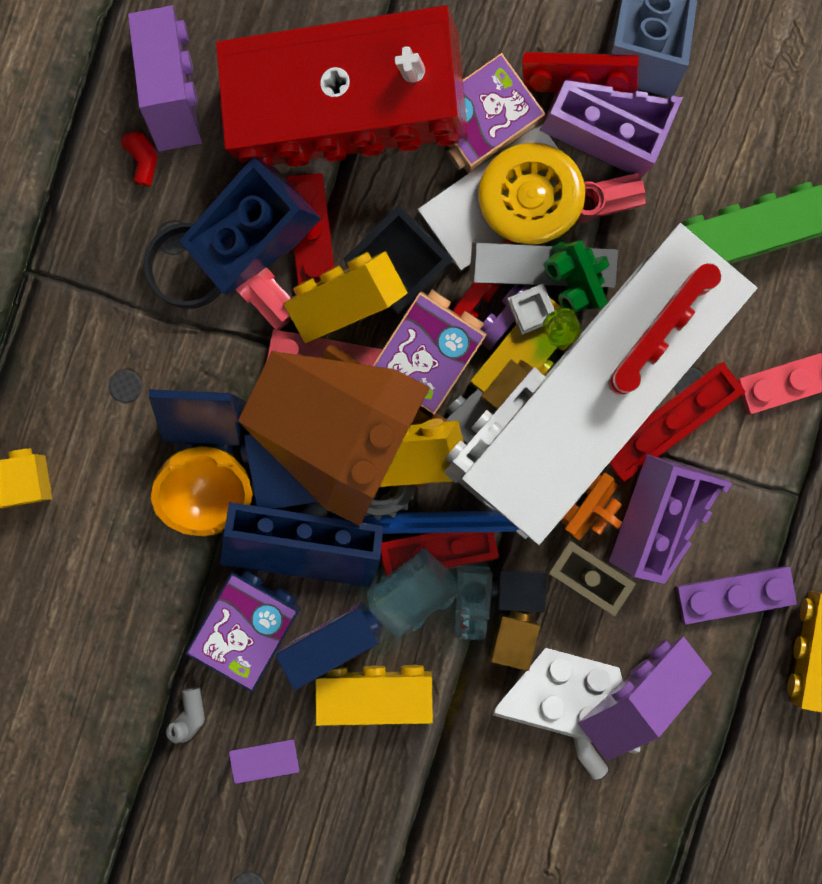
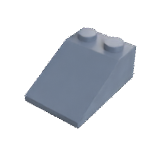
(660, 36)

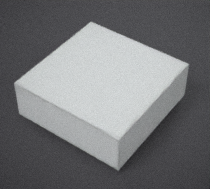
(530, 308)

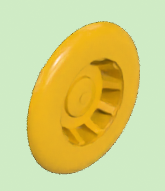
(531, 194)

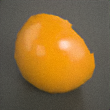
(196, 488)

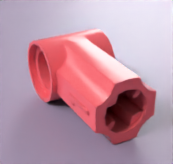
(613, 196)
(267, 298)

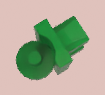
(581, 273)

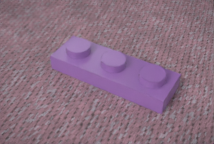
(736, 595)

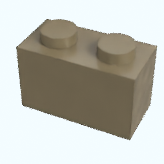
(590, 577)

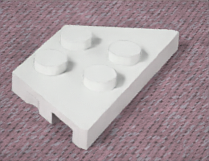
(559, 693)

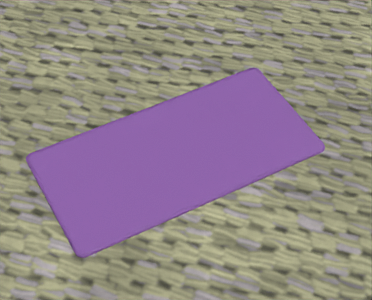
(264, 761)

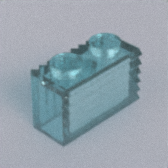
(412, 593)

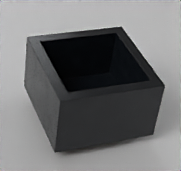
(412, 252)

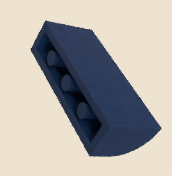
(301, 545)

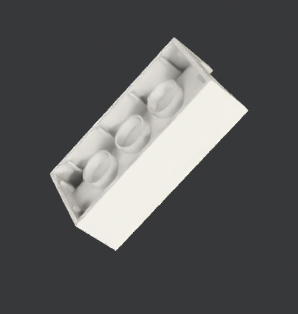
(574, 418)

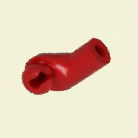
(144, 154)

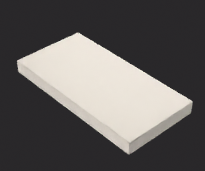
(456, 212)

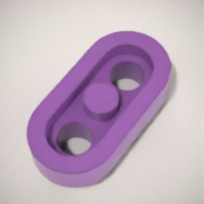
(497, 326)

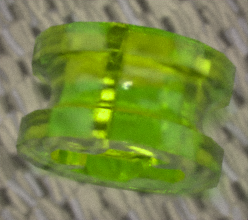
(562, 327)

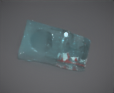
(472, 602)

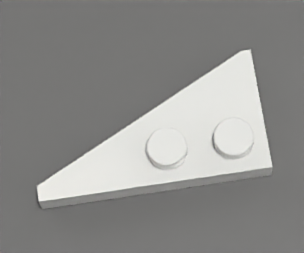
(489, 426)

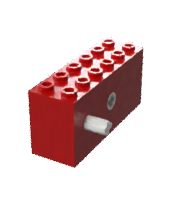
(343, 88)

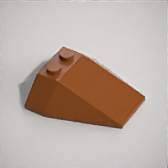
(332, 425)

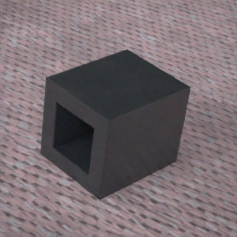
(519, 590)

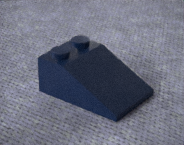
(249, 226)
(198, 418)

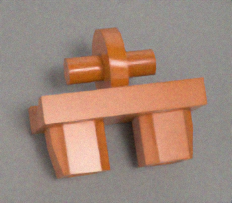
(580, 519)

